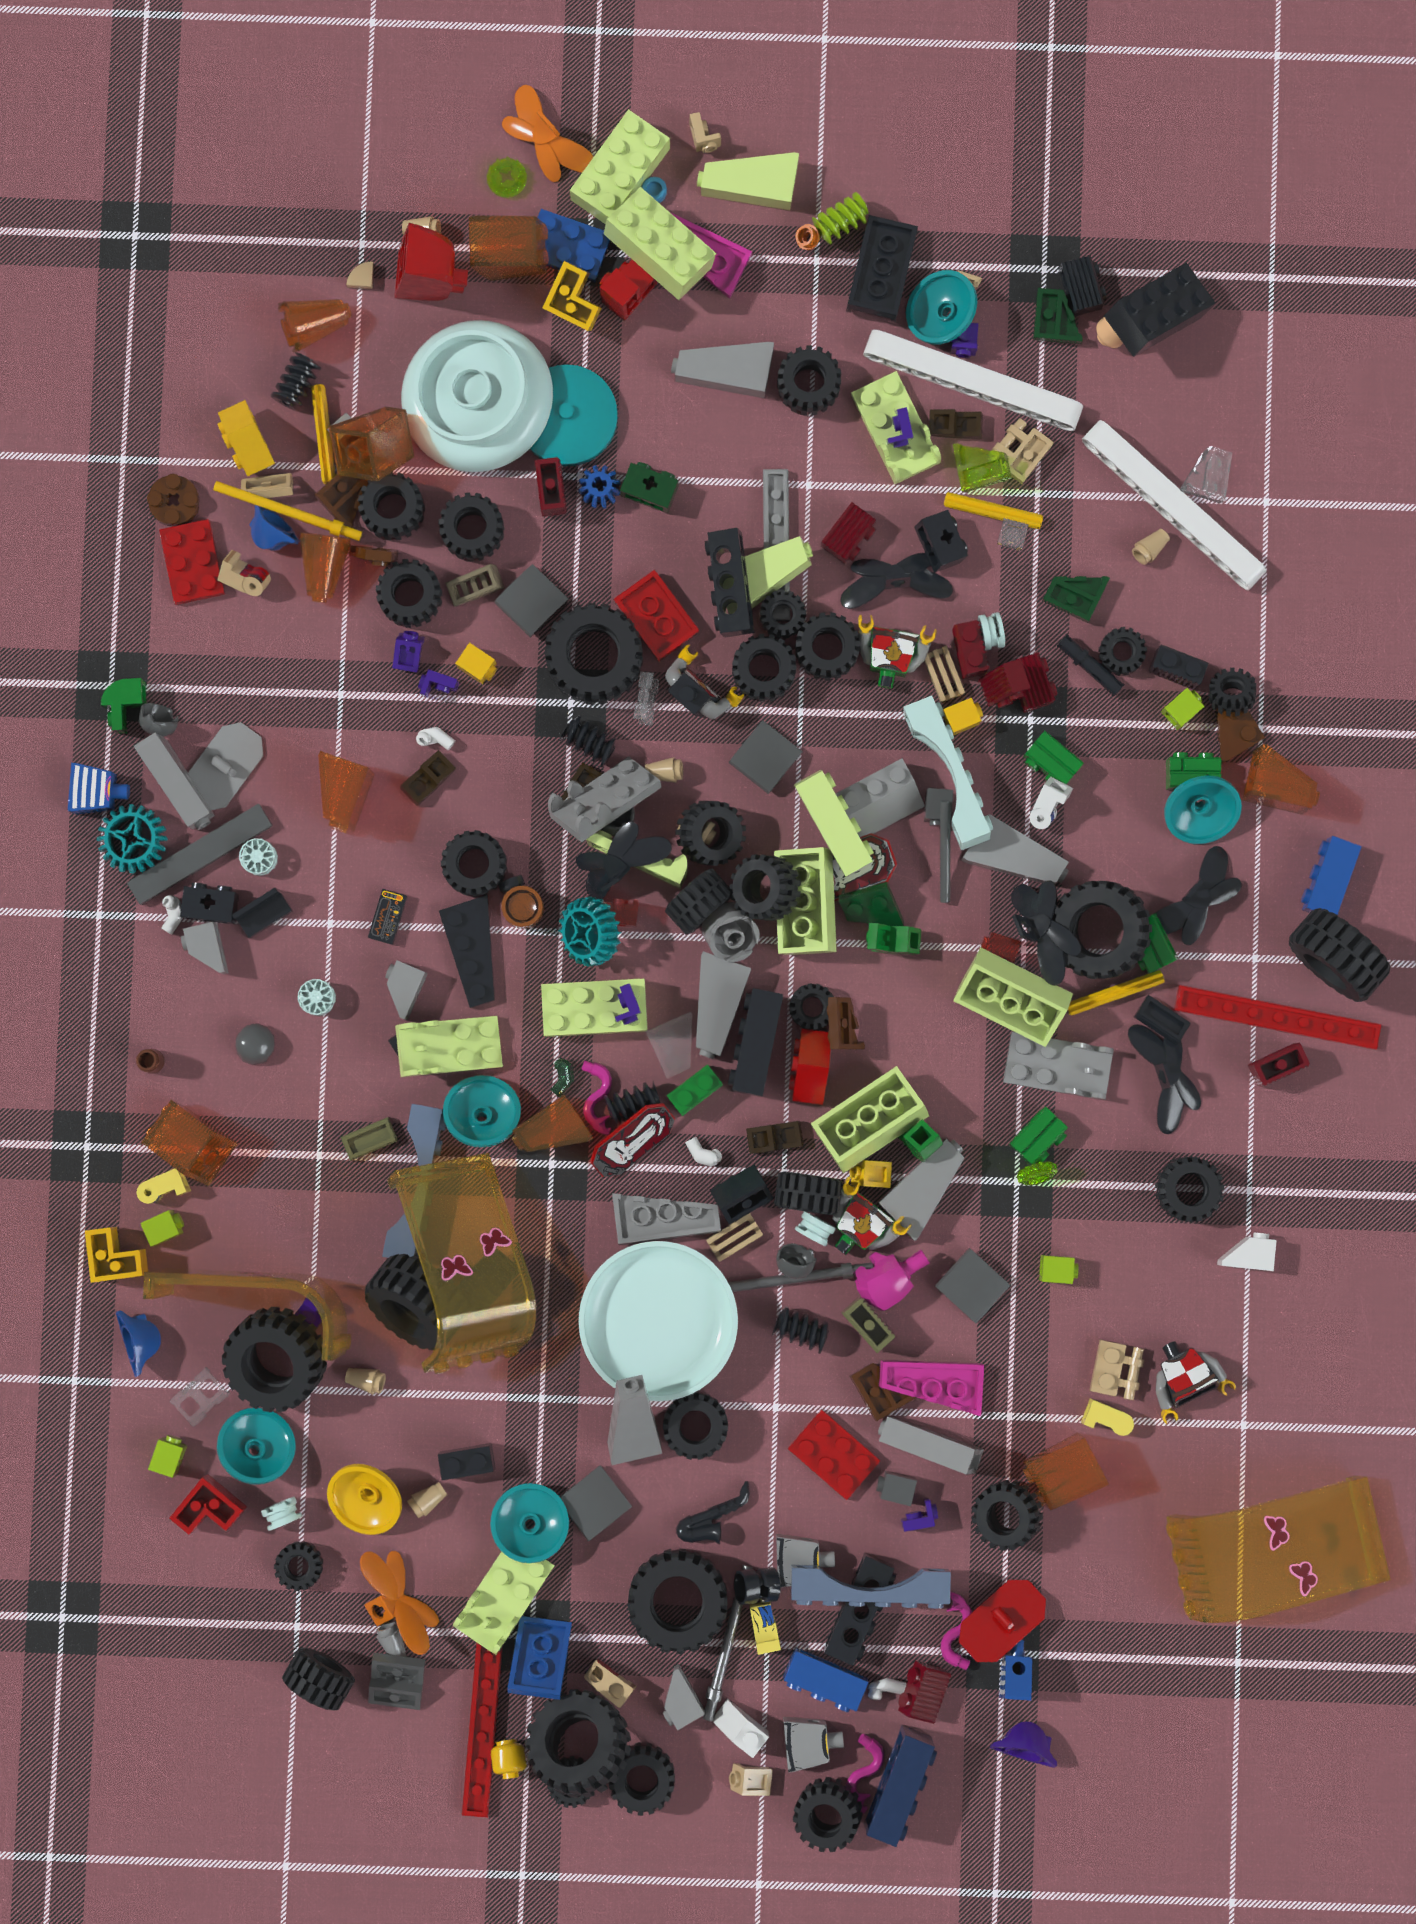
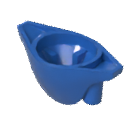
(271, 530)
(140, 1339)

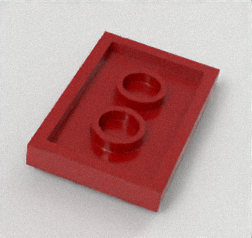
(191, 561)
(656, 615)
(833, 1454)

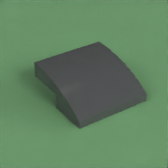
(531, 600)
(765, 757)
(972, 1285)
(594, 1503)
(396, 1681)

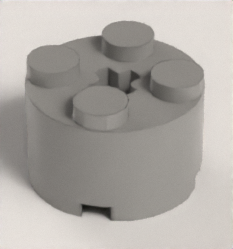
(730, 933)

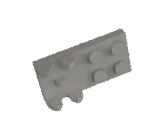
(603, 799)
(1059, 1066)

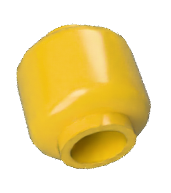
(508, 1758)

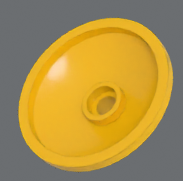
(364, 1499)

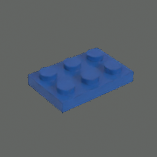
(574, 243)
(539, 1657)

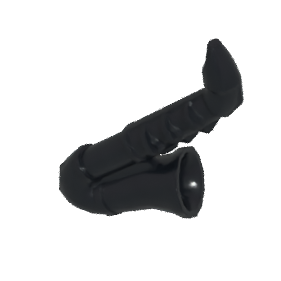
(700, 1525)

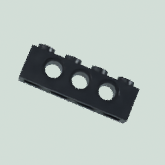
(742, 619)
(853, 1650)

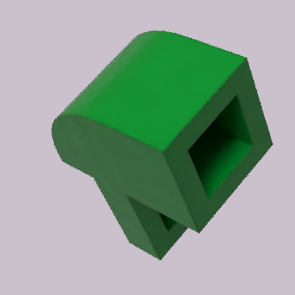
(119, 697)
(893, 939)
(921, 1140)

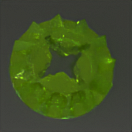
(507, 188)
(1037, 1173)

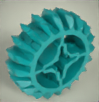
(128, 849)
(589, 931)

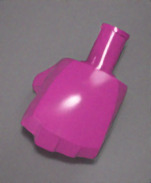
(888, 1279)

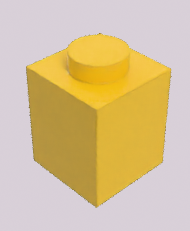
(476, 664)
(963, 716)

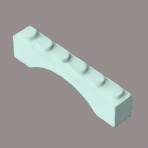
(927, 726)

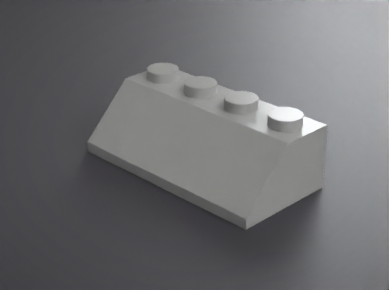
(882, 798)

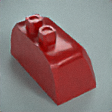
(427, 266)

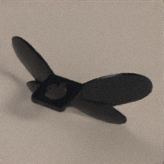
(880, 576)
(622, 854)
(1209, 890)
(1050, 936)
(1175, 1085)

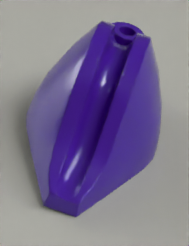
(1028, 1743)

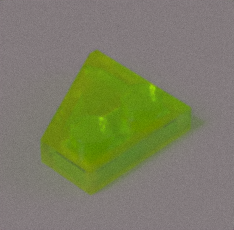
(980, 467)

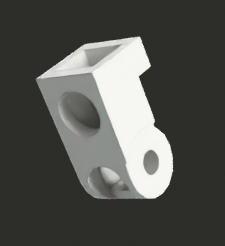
(1045, 807)

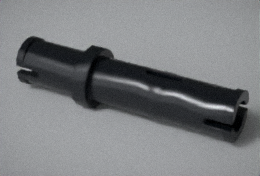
(1090, 665)

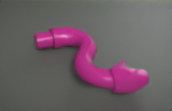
(588, 1110)
(948, 1654)
(877, 1752)

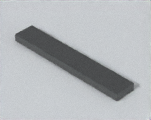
(199, 854)

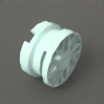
(992, 631)
(258, 857)
(316, 997)
(815, 1228)
(281, 1513)

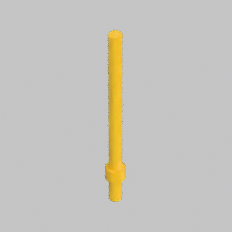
(335, 527)

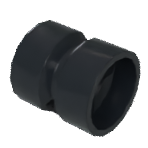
(758, 1585)

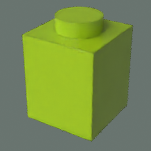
(1183, 708)
(162, 1227)
(1058, 1269)
(168, 1456)

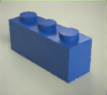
(1331, 875)
(825, 1680)

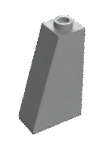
(726, 368)
(174, 780)
(1016, 855)
(719, 998)
(923, 1188)
(632, 1423)
(930, 1445)

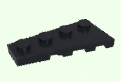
(470, 942)

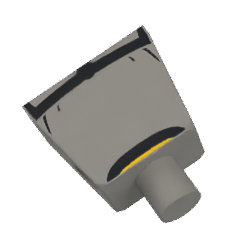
(799, 1551)
(808, 1742)

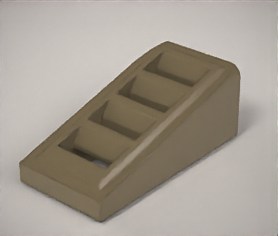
(487, 589)

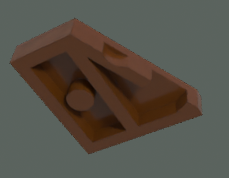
(341, 497)
(379, 556)
(1236, 734)
(842, 1024)
(877, 1399)

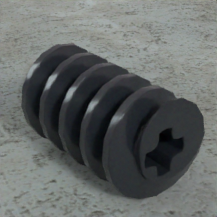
(295, 381)
(589, 740)
(631, 1102)
(801, 1329)

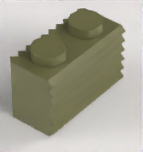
(868, 1324)

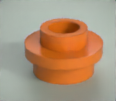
(802, 234)

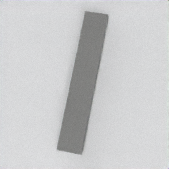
(776, 520)

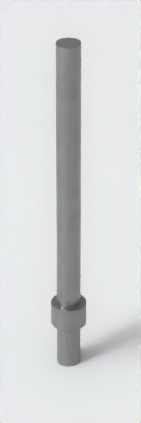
(846, 1271)
(714, 1691)

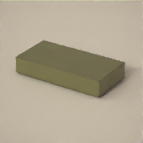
(369, 1138)

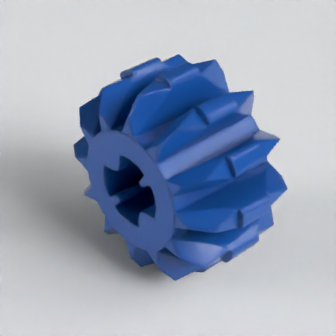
(605, 480)

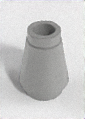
(391, 1639)

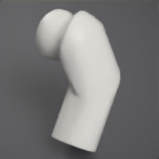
(702, 1155)

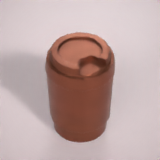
(150, 1061)

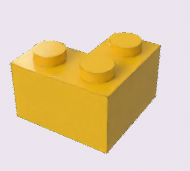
(565, 299)
(243, 434)
(107, 1261)

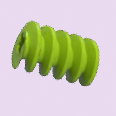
(841, 217)

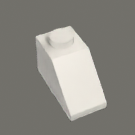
(1251, 1253)
(740, 1728)

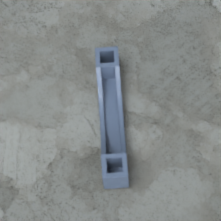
(424, 1129)
(925, 1587)

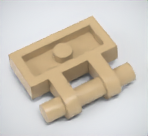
(1028, 454)
(1108, 1369)

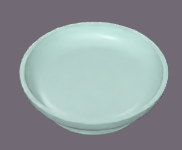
(477, 396)
(659, 1316)

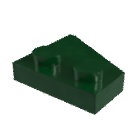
(1054, 319)
(1076, 595)
(872, 905)

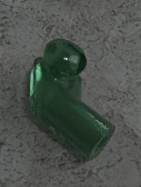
(565, 1076)

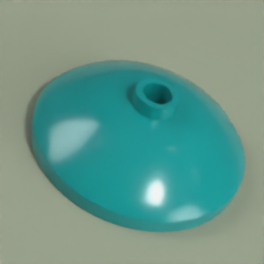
(932, 301)
(1206, 819)
(481, 1098)
(257, 1430)
(524, 1504)

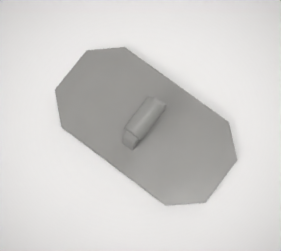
(226, 764)

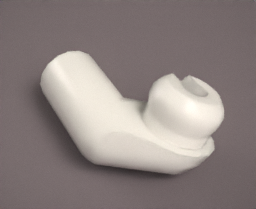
(434, 735)
(173, 909)
(885, 1685)

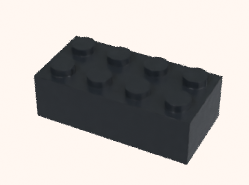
(1159, 309)
(757, 1042)

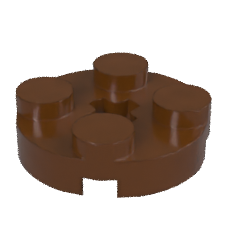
(188, 500)

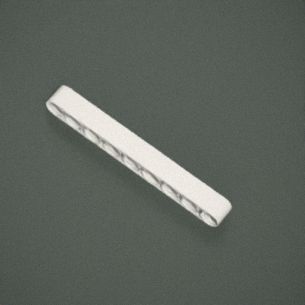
(973, 380)
(1174, 505)

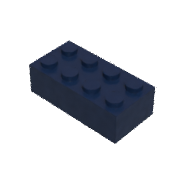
(899, 1786)

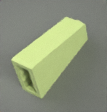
(752, 180)
(772, 569)

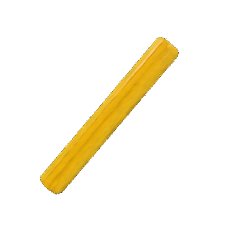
(323, 436)
(992, 510)
(1115, 992)

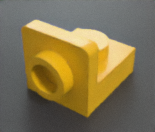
(871, 1174)

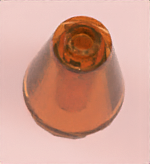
(312, 320)
(323, 563)

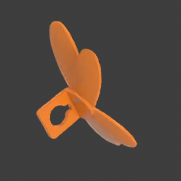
(549, 146)
(409, 1612)

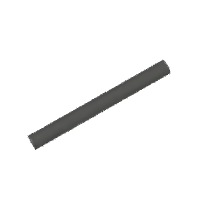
(945, 836)

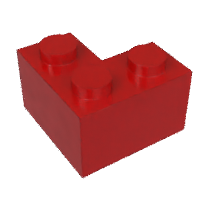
(625, 288)
(810, 1067)
(209, 1500)

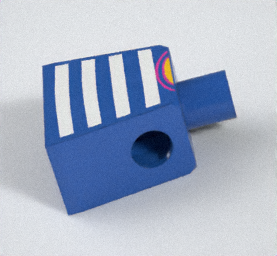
(94, 790)
(1016, 1685)

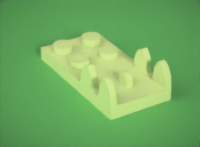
(877, 407)
(667, 870)
(448, 1046)
(501, 1601)

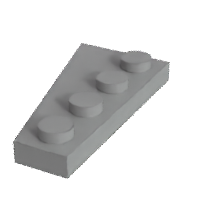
(653, 1219)

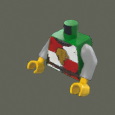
(892, 651)
(863, 1222)

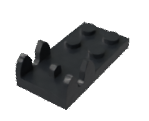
(882, 267)

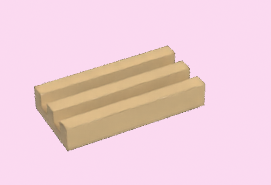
(269, 486)
(951, 694)
(715, 1249)

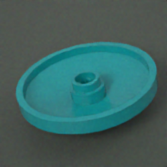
(580, 417)

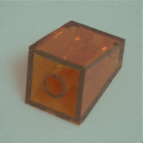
(507, 246)
(372, 443)
(1278, 783)
(343, 790)
(552, 1128)
(189, 1143)
(1064, 1472)

